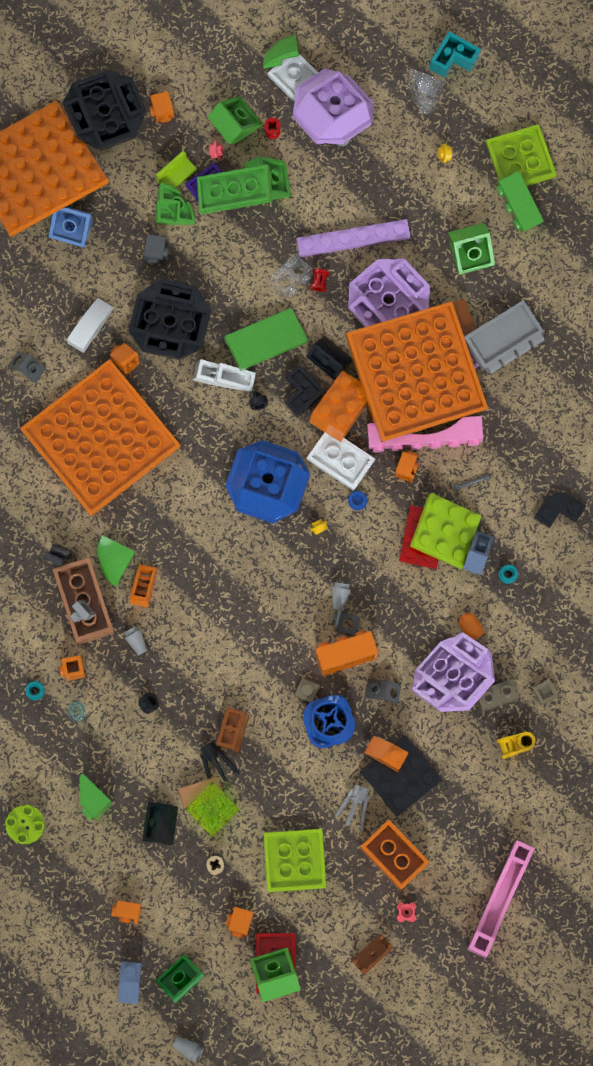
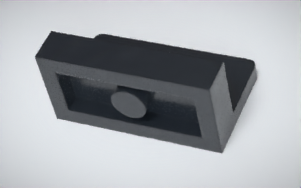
(329, 357)
(160, 823)

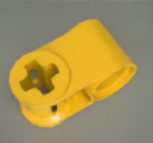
(514, 744)

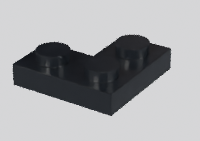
(307, 391)

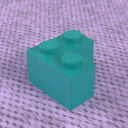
(452, 51)

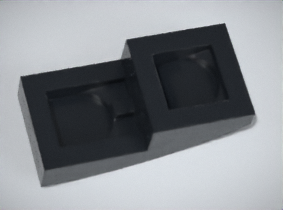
(58, 554)

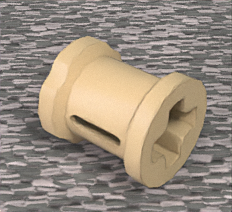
(212, 859)

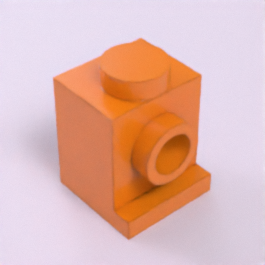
(407, 466)
(127, 911)

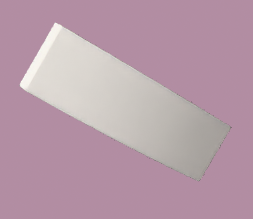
(90, 325)
(223, 375)

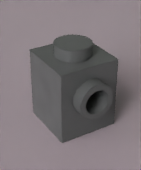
(155, 249)

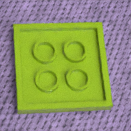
(522, 152)
(445, 531)
(294, 860)

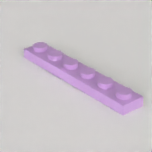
(353, 238)

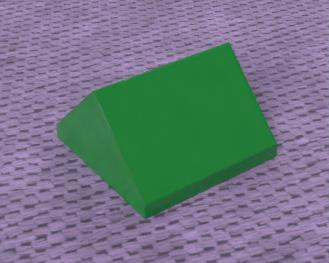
(180, 978)

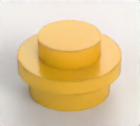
(444, 153)
(319, 526)

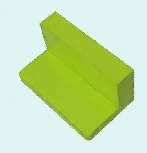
(176, 171)

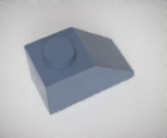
(478, 552)
(129, 982)

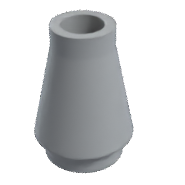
(340, 595)
(135, 640)
(189, 1049)

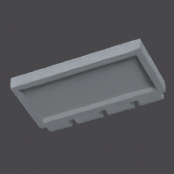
(502, 336)

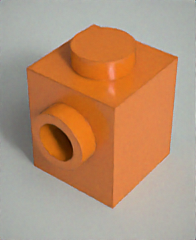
(161, 107)
(72, 668)
(239, 922)

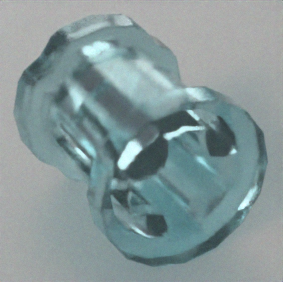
(72, 707)

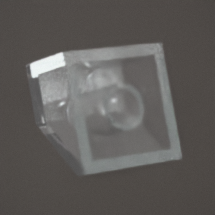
(424, 90)

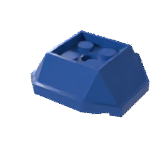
(271, 500)

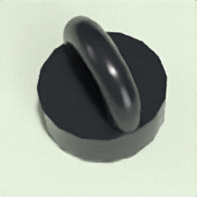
(258, 401)
(148, 703)

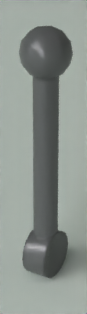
(456, 487)

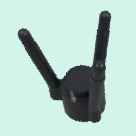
(211, 753)

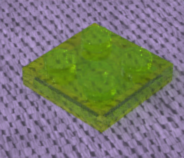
(212, 809)

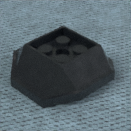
(110, 93)
(170, 301)

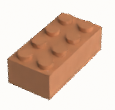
(76, 583)

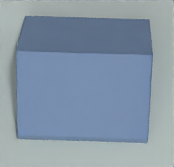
(71, 226)

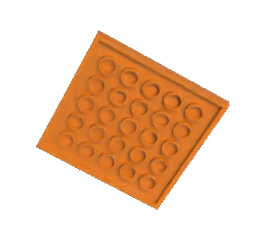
(43, 168)
(416, 371)
(100, 437)

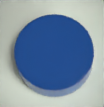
(357, 500)

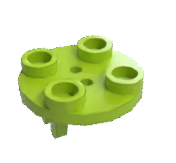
(33, 819)

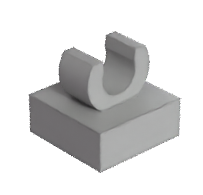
(82, 611)

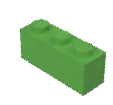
(519, 202)

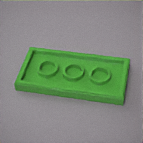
(234, 189)
(266, 339)

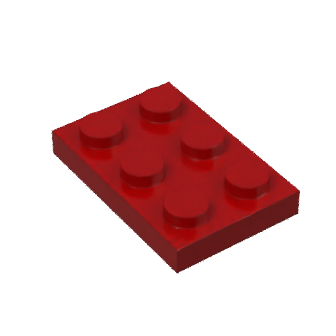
(409, 554)
(272, 942)

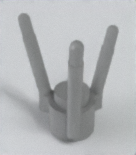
(359, 796)

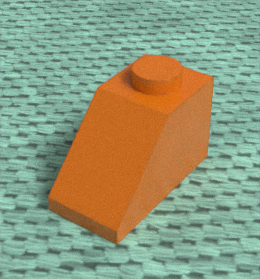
(124, 358)
(386, 753)

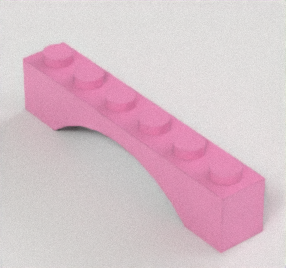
(465, 431)
(500, 899)

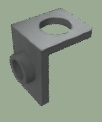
(27, 366)
(338, 622)
(381, 690)

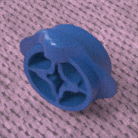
(340, 705)

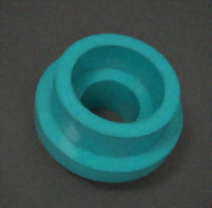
(512, 569)
(30, 686)

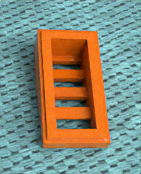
(145, 600)

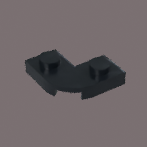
(557, 504)

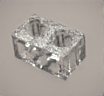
(287, 273)

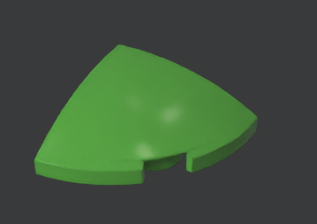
(283, 49)
(172, 208)
(113, 559)

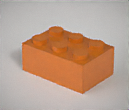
(340, 407)
(346, 652)
(394, 855)

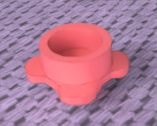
(216, 150)
(410, 908)

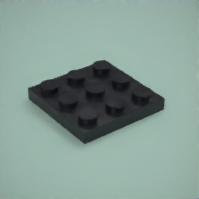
(408, 785)

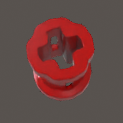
(272, 122)
(319, 280)

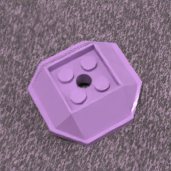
(331, 122)
(383, 280)
(454, 674)

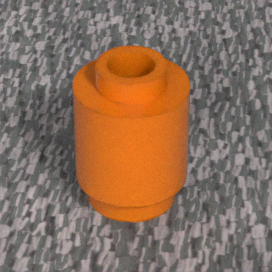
(471, 625)

